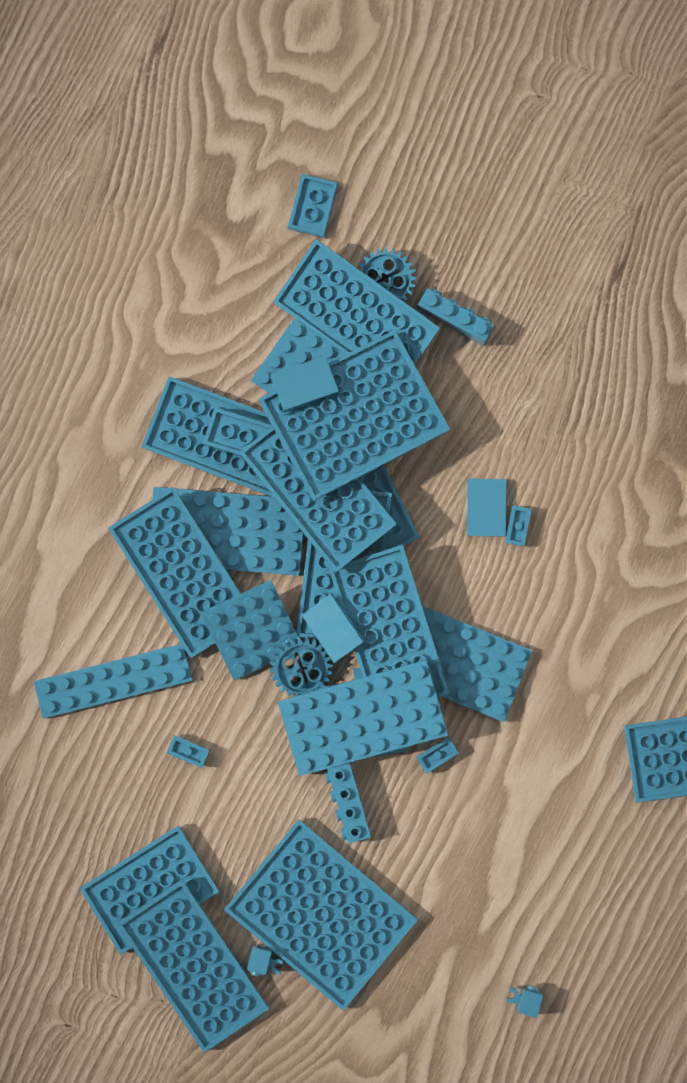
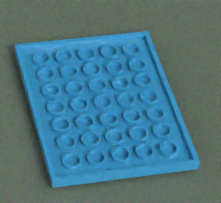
(370, 421)
(321, 914)

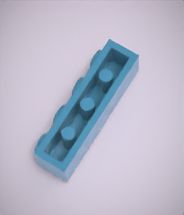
(458, 318)
(349, 803)

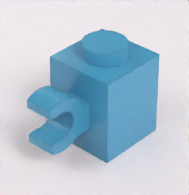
(261, 960)
(528, 1000)

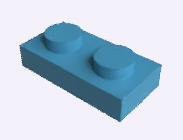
(518, 526)
(188, 751)
(437, 755)

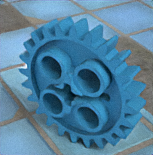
(377, 262)
(317, 661)

